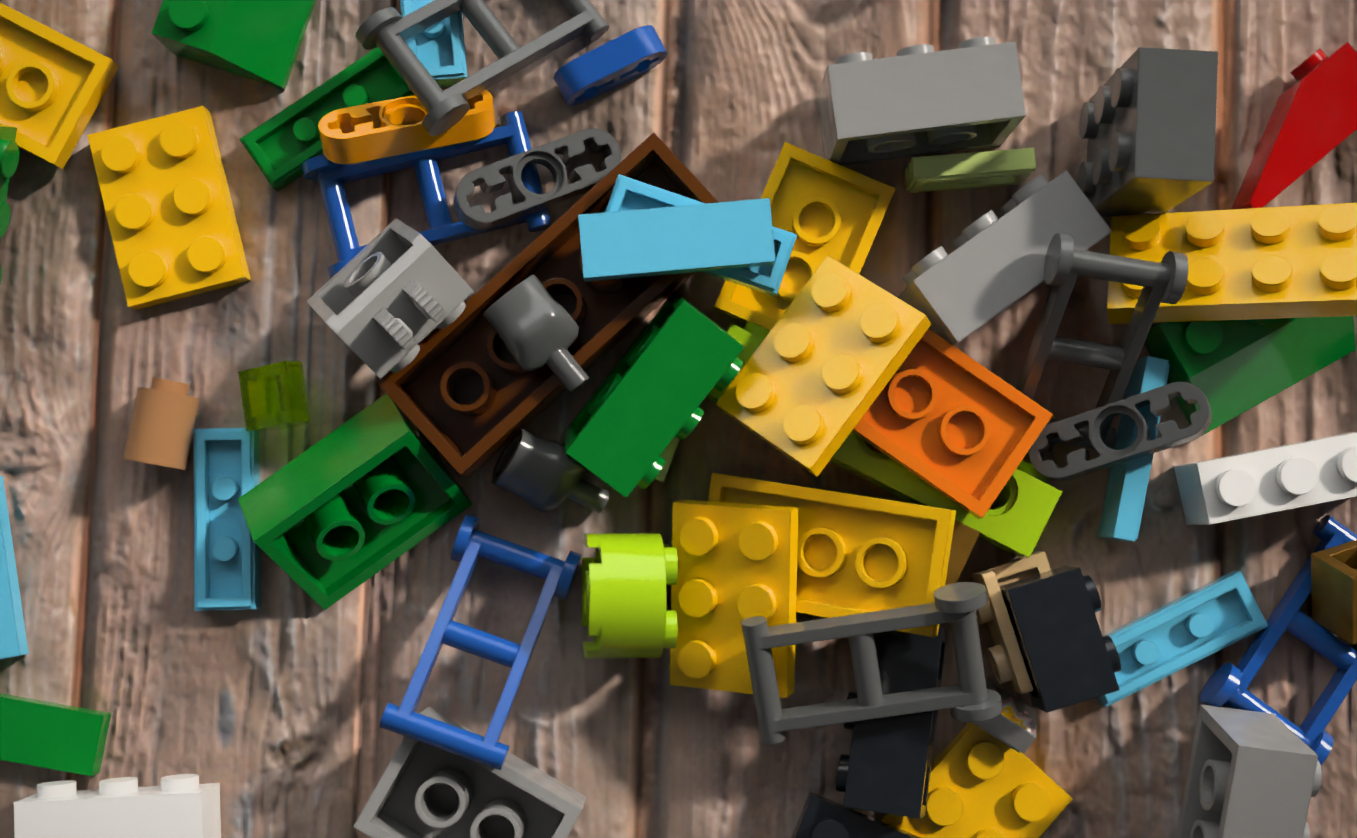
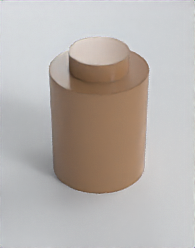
(162, 424)

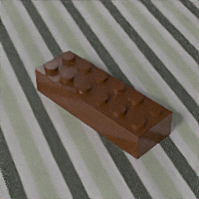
(466, 384)

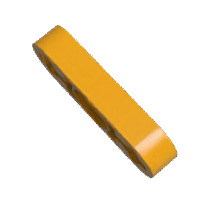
(380, 129)

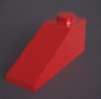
(1304, 125)

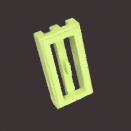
(969, 170)

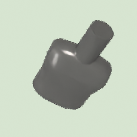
(537, 331)
(544, 474)

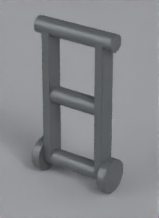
(446, 108)
(1161, 284)
(967, 701)

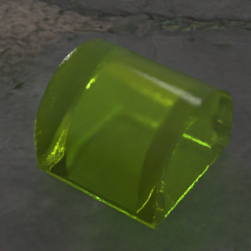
(274, 396)

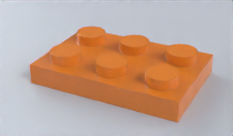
(953, 424)

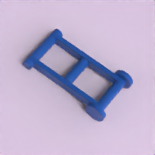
(332, 177)
(467, 548)
(1230, 682)

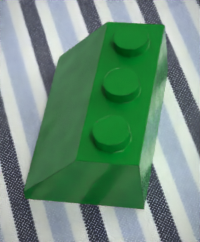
(237, 36)
(1247, 359)
(652, 395)
(353, 502)

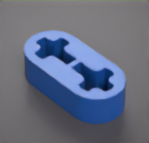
(610, 65)

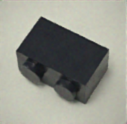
(1061, 637)

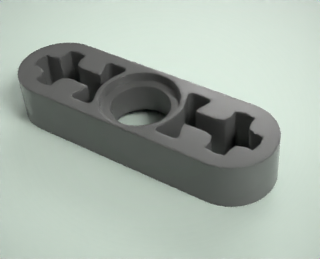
(491, 178)
(1160, 403)

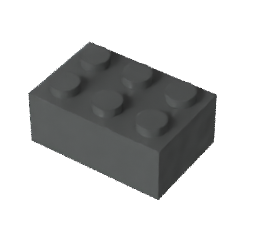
(1150, 132)

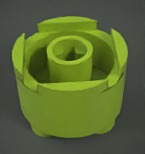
(628, 595)

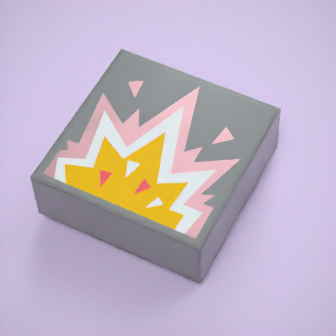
(1015, 723)

